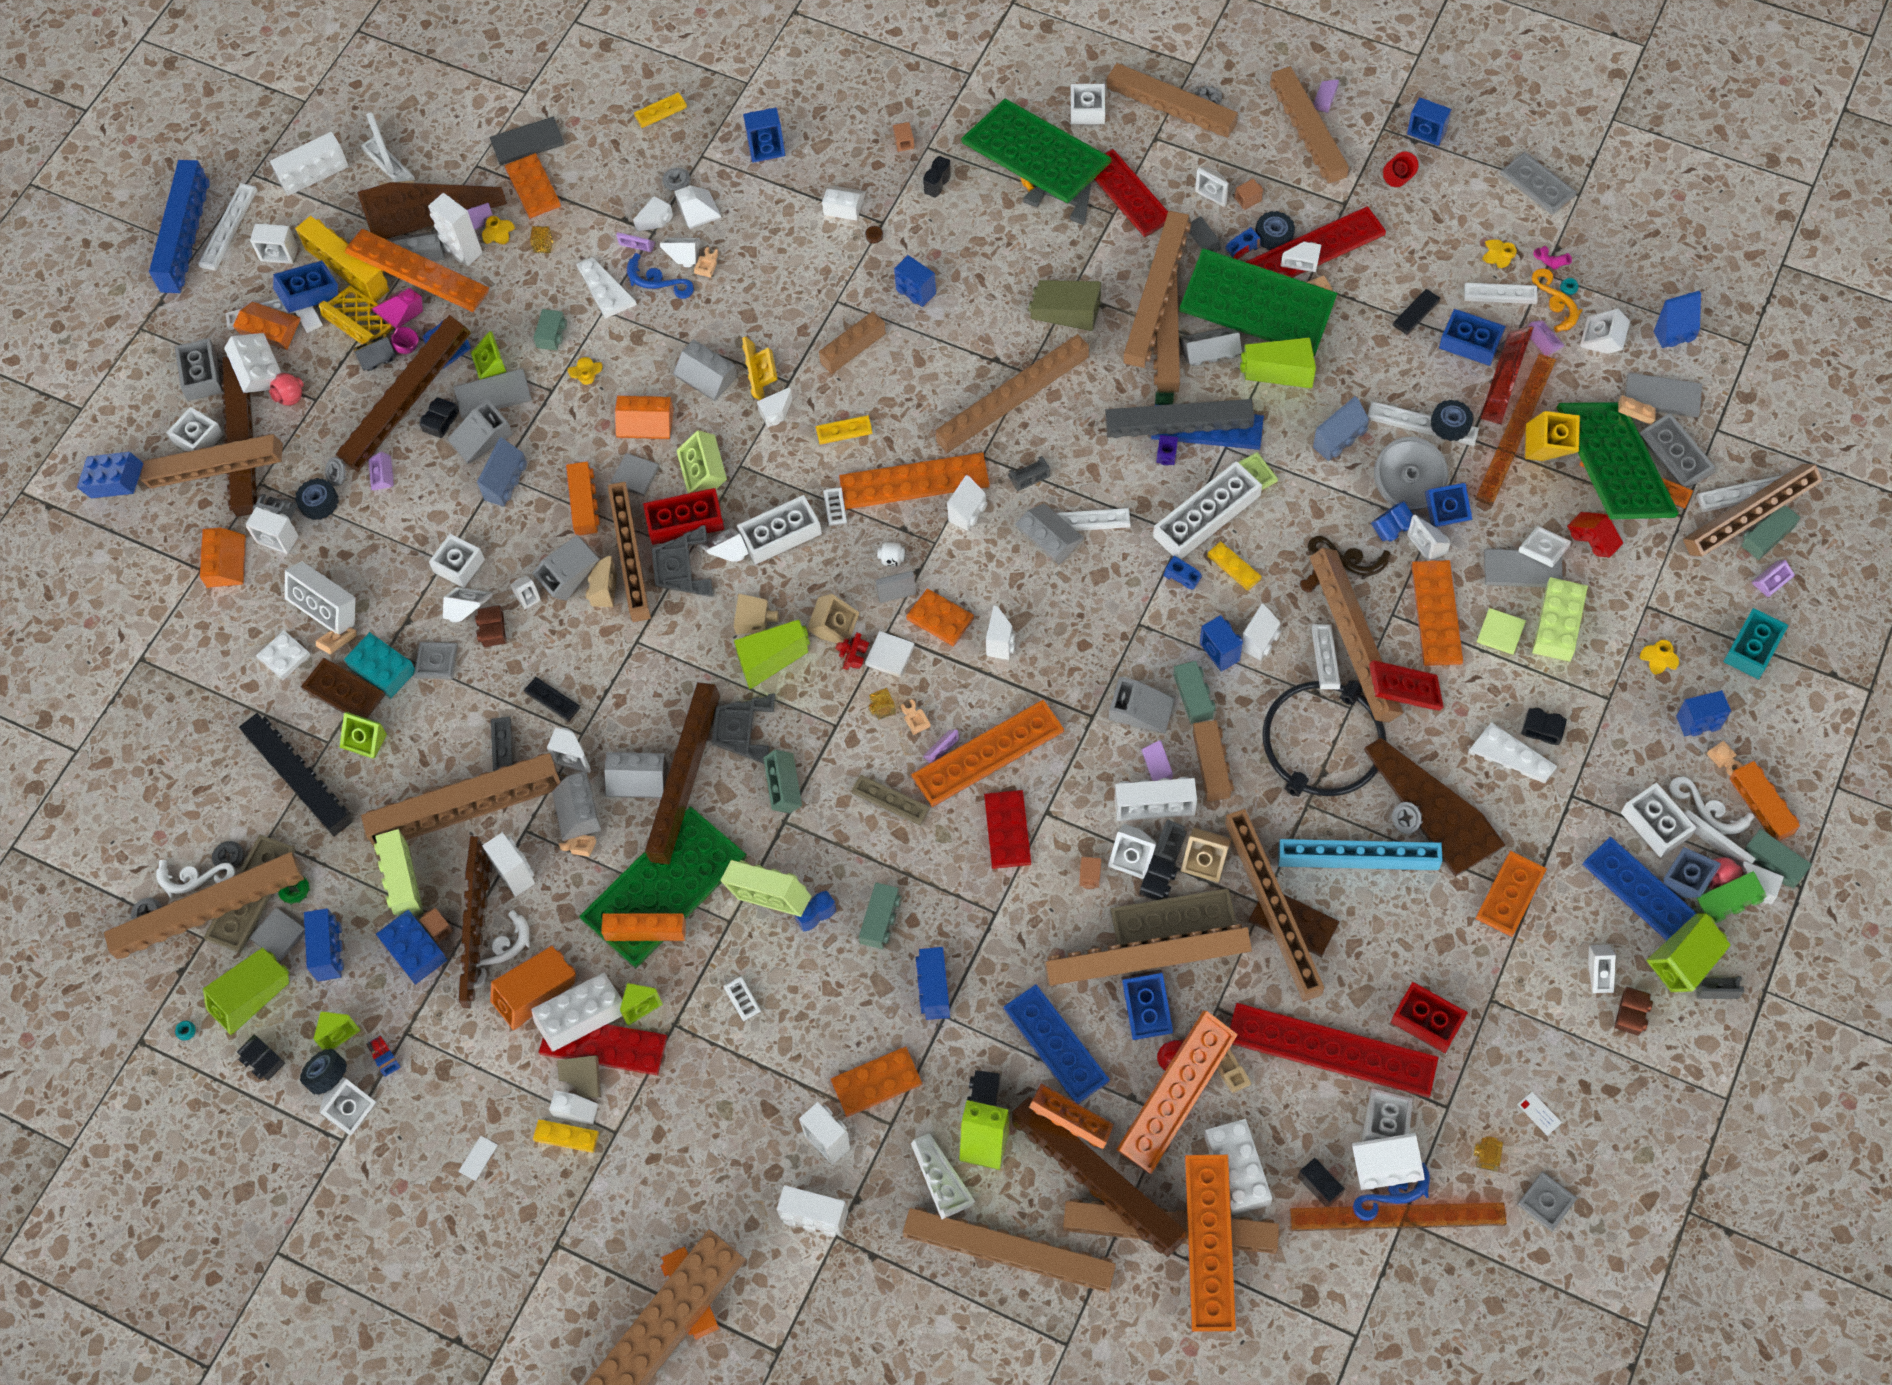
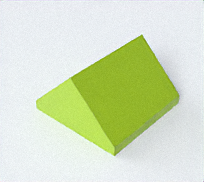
(488, 358)
(361, 735)
(638, 1002)
(334, 1030)

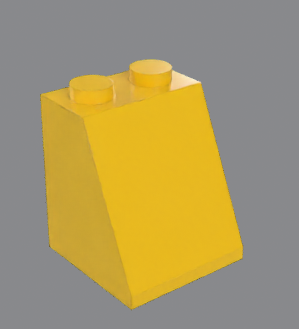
(1552, 436)

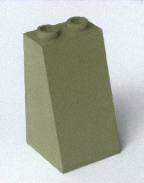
(1066, 303)

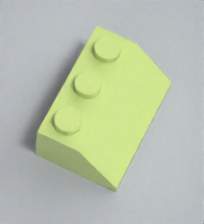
(701, 462)

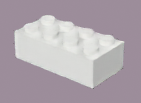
(309, 163)
(455, 229)
(779, 529)
(319, 597)
(1155, 799)
(577, 1011)
(1246, 1176)

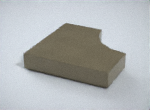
(582, 1074)

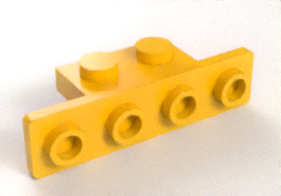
(760, 368)

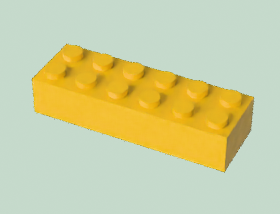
(327, 246)

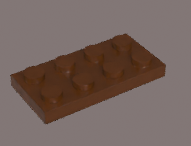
(342, 689)
(1313, 925)

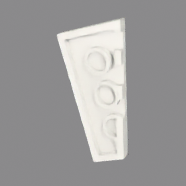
(604, 288)
(1506, 750)
(943, 1182)

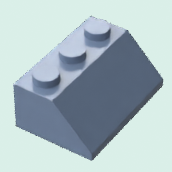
(1341, 429)
(501, 473)

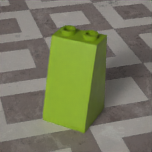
(1280, 362)
(771, 651)
(1689, 954)
(245, 989)
(983, 1135)

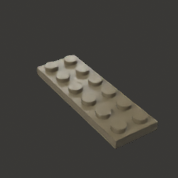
(1173, 917)
(236, 926)

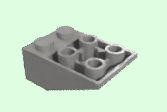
(479, 431)
(566, 568)
(1140, 706)

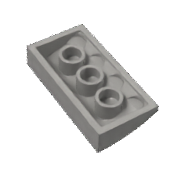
(1677, 451)

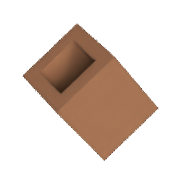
(903, 136)
(1249, 194)
(1090, 872)
(436, 925)

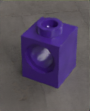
(1170, 444)

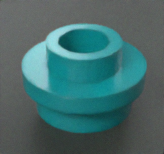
(1569, 282)
(180, 1029)

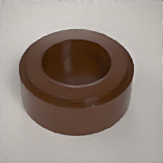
(874, 234)

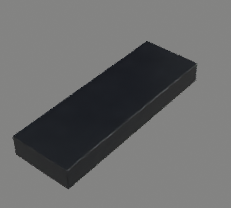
(1416, 311)
(552, 699)

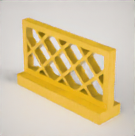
(350, 324)

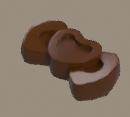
(1309, 584)

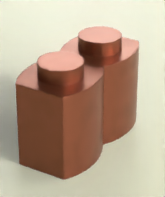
(491, 626)
(1633, 1011)

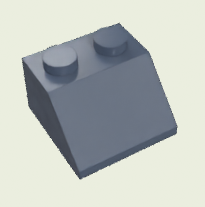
(1690, 874)

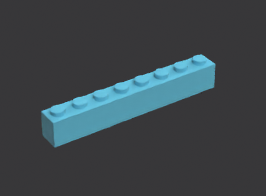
(1359, 854)

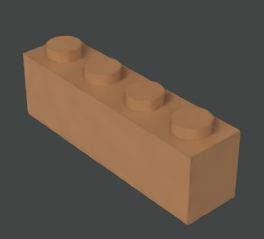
(852, 342)
(1212, 761)

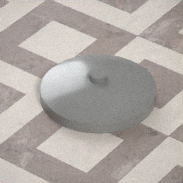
(1408, 470)

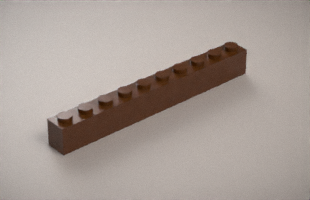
(403, 393)
(238, 428)
(682, 773)
(1100, 1179)

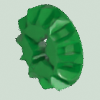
(303, 888)

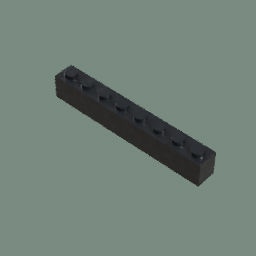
(295, 774)

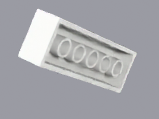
(1207, 510)

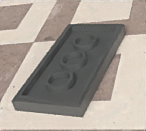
(526, 140)

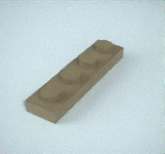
(890, 800)

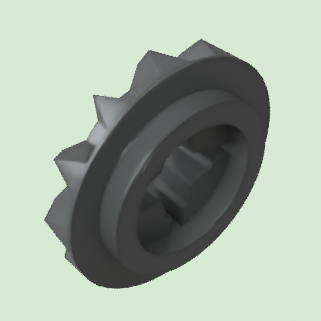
(220, 853)

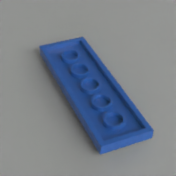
(1236, 438)
(1638, 888)
(1056, 1044)

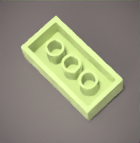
(1560, 619)
(398, 873)
(766, 887)

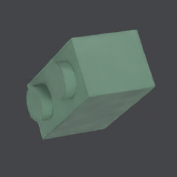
(550, 329)

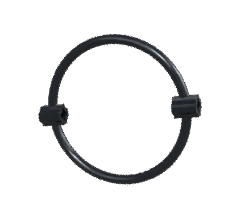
(1298, 780)

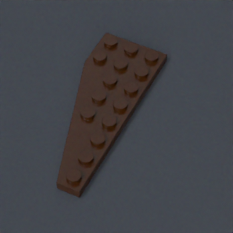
(404, 208)
(1445, 816)
(475, 898)

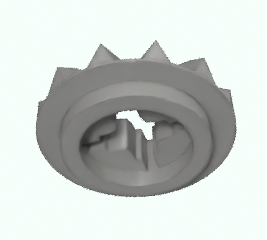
(1216, 95)
(674, 174)
(334, 466)
(1401, 811)
(143, 905)

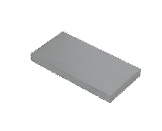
(1538, 183)
(501, 390)
(1665, 394)
(1517, 569)

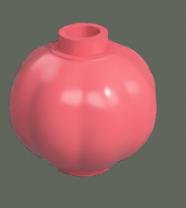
(286, 389)
(1726, 873)

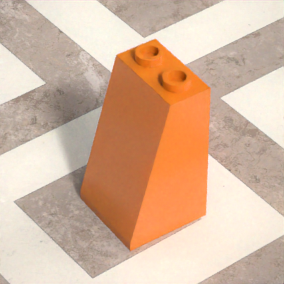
(531, 985)

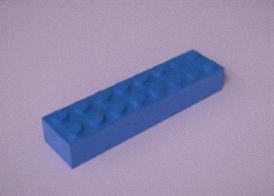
(179, 226)

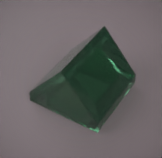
(1164, 397)

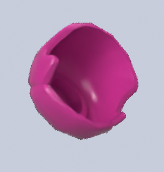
(404, 340)

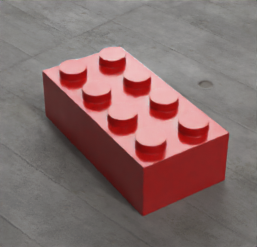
(681, 514)

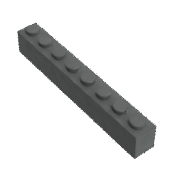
(1179, 418)

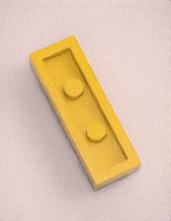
(660, 110)
(843, 429)
(1234, 566)
(566, 1136)

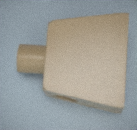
(753, 615)

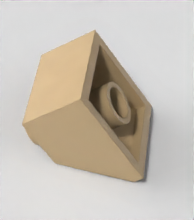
(602, 583)
(832, 619)
(1206, 854)

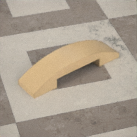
(1232, 1073)

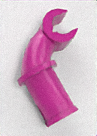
(1552, 261)

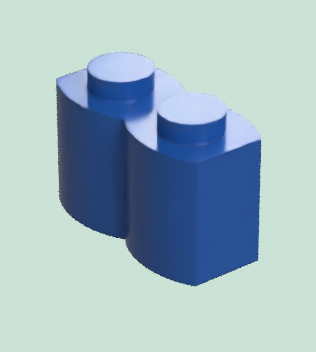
(1392, 522)
(818, 909)

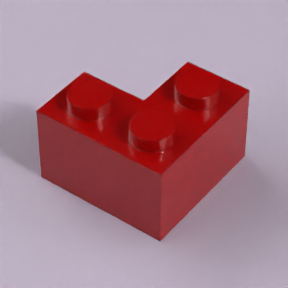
(1596, 530)

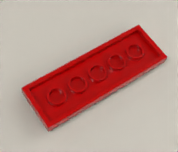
(1131, 195)
(616, 1048)

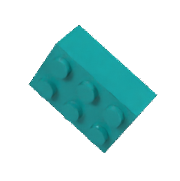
(1756, 643)
(380, 665)

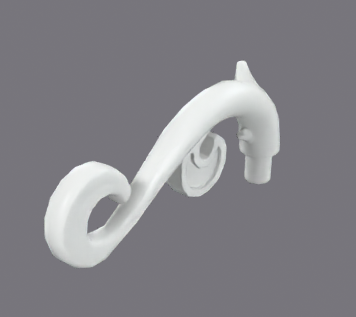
(1713, 805)
(190, 872)
(501, 956)

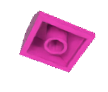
(400, 307)

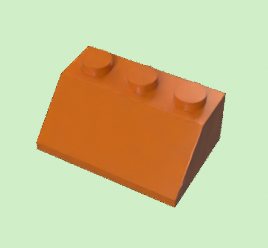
(275, 324)
(643, 417)
(222, 557)

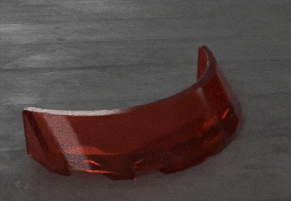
(1506, 374)

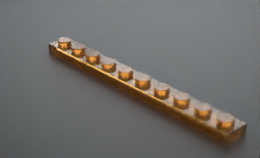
(1515, 430)
(1399, 1217)

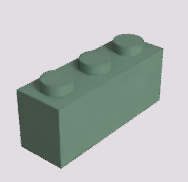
(1770, 531)
(1194, 692)
(782, 781)
(1777, 858)
(880, 916)

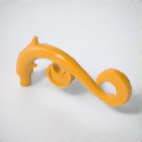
(1558, 296)

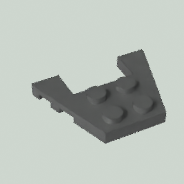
(1079, 213)
(673, 564)
(734, 727)

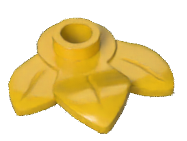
(498, 232)
(1499, 253)
(585, 370)
(1659, 659)

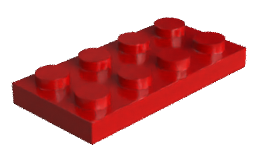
(1406, 685)
(1007, 829)

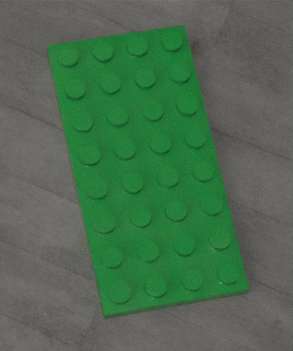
(1036, 150)
(1256, 300)
(1619, 463)
(671, 888)

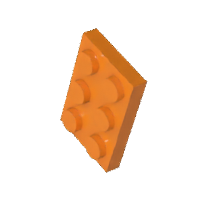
(940, 617)

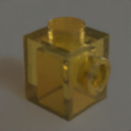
(541, 239)
(881, 704)
(1488, 1153)

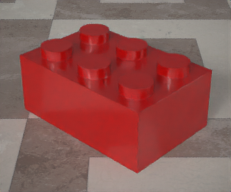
(1428, 1017)

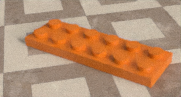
(1437, 613)

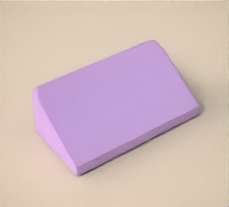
(1326, 95)
(479, 215)
(635, 242)
(1545, 338)
(381, 471)
(1773, 578)
(942, 746)
(1157, 761)

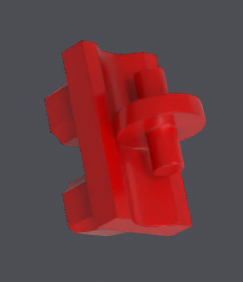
(856, 644)

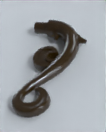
(1352, 553)

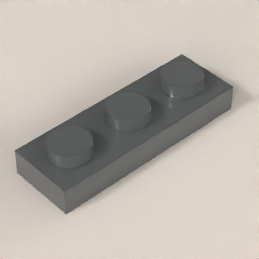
(501, 742)

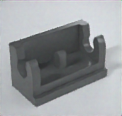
(1204, 235)
(1030, 475)
(277, 506)
(1170, 841)
(1720, 988)

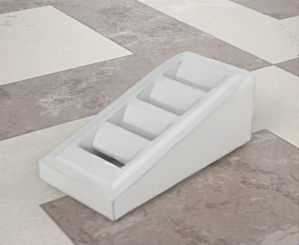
(834, 493)
(735, 983)

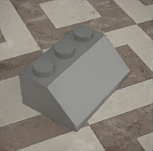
(423, 244)
(1211, 345)
(705, 370)
(1049, 532)
(635, 774)
(576, 806)

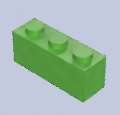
(1732, 897)

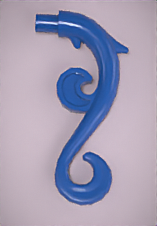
(632, 268)
(1395, 1196)

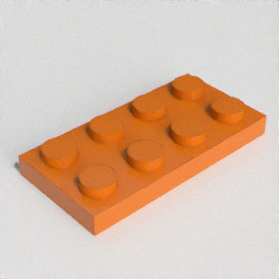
(532, 185)
(1511, 893)
(876, 1081)
(1071, 1116)

